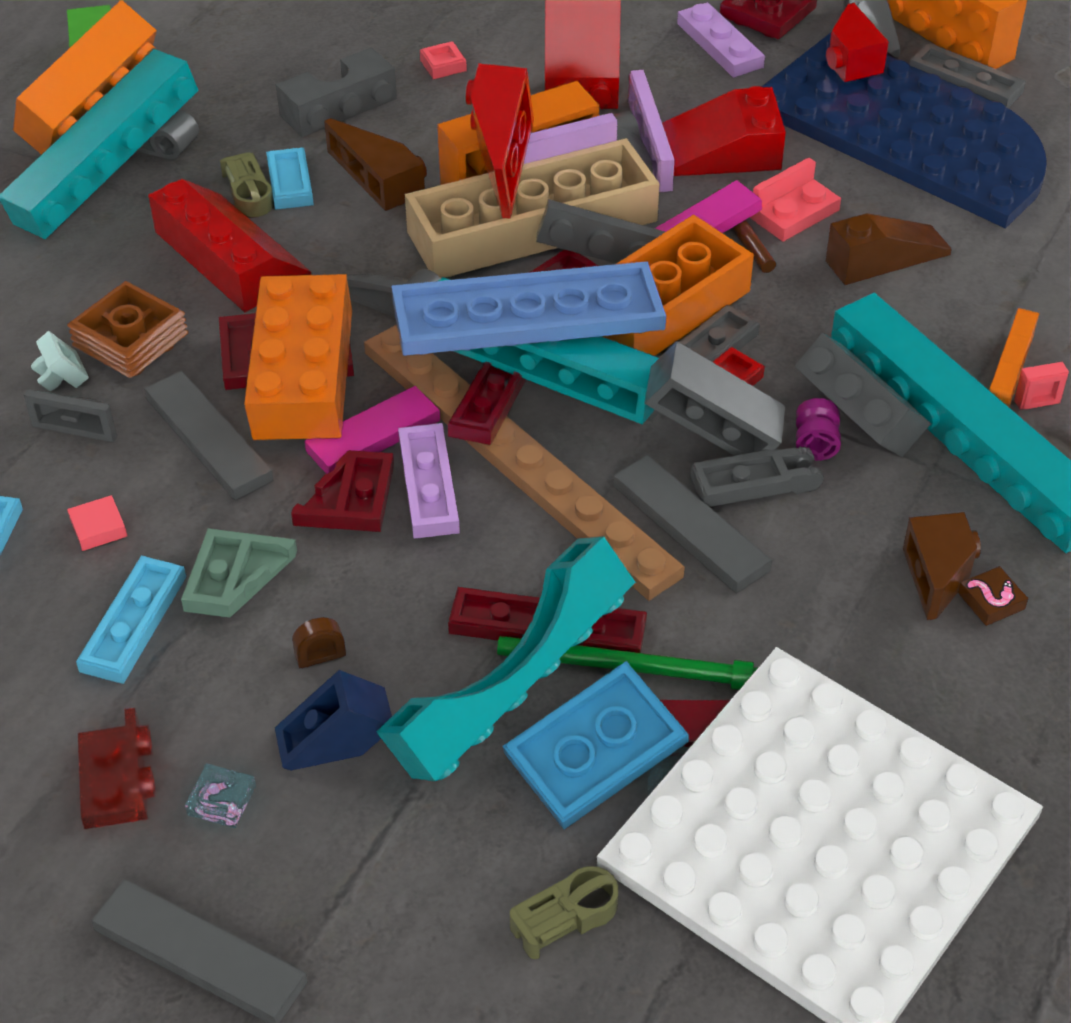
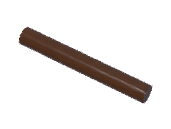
(755, 246)

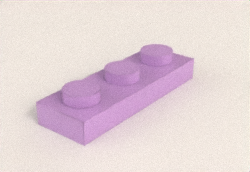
(720, 39)
(428, 481)

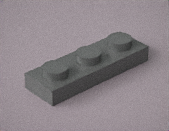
(969, 74)
(592, 232)

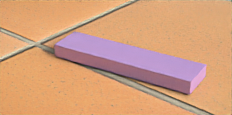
(651, 129)

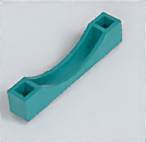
(577, 590)

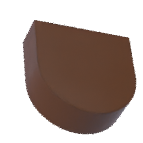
(318, 642)

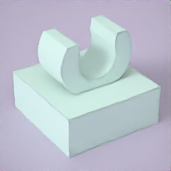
(58, 363)

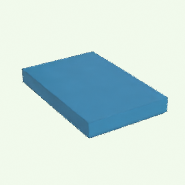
(595, 744)

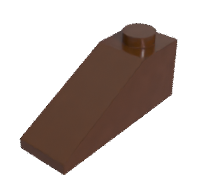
(376, 163)
(879, 245)

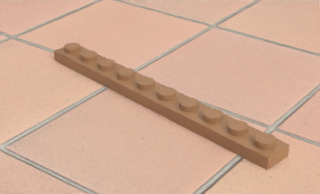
(535, 469)

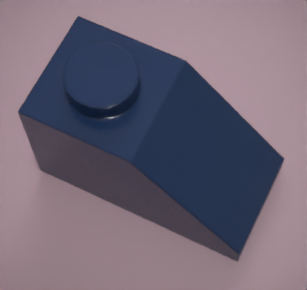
(333, 722)

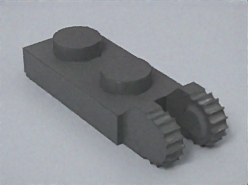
(755, 475)

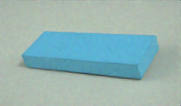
(131, 619)

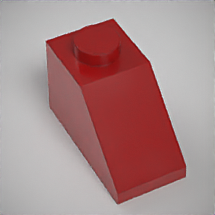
(856, 46)

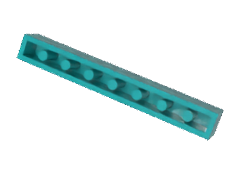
(963, 414)

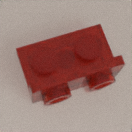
(114, 773)

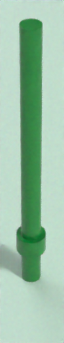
(734, 674)

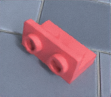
(794, 201)

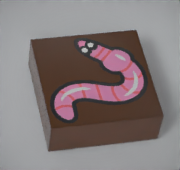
(993, 595)

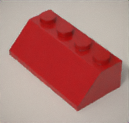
(219, 241)

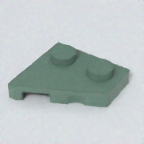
(233, 570)

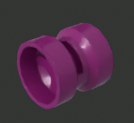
(818, 427)

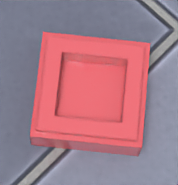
(443, 60)
(1041, 385)
(97, 523)

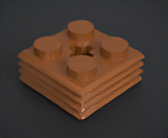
(128, 329)

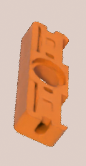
(1014, 355)

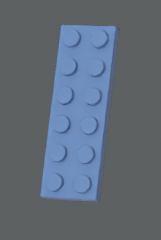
(527, 308)

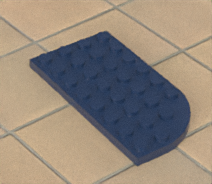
(918, 132)

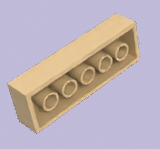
(462, 227)

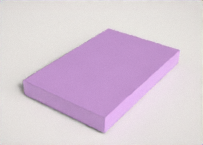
(571, 137)

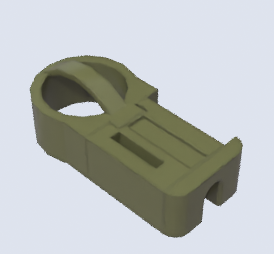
(245, 181)
(556, 910)

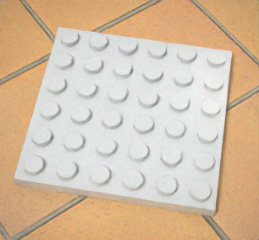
(821, 843)

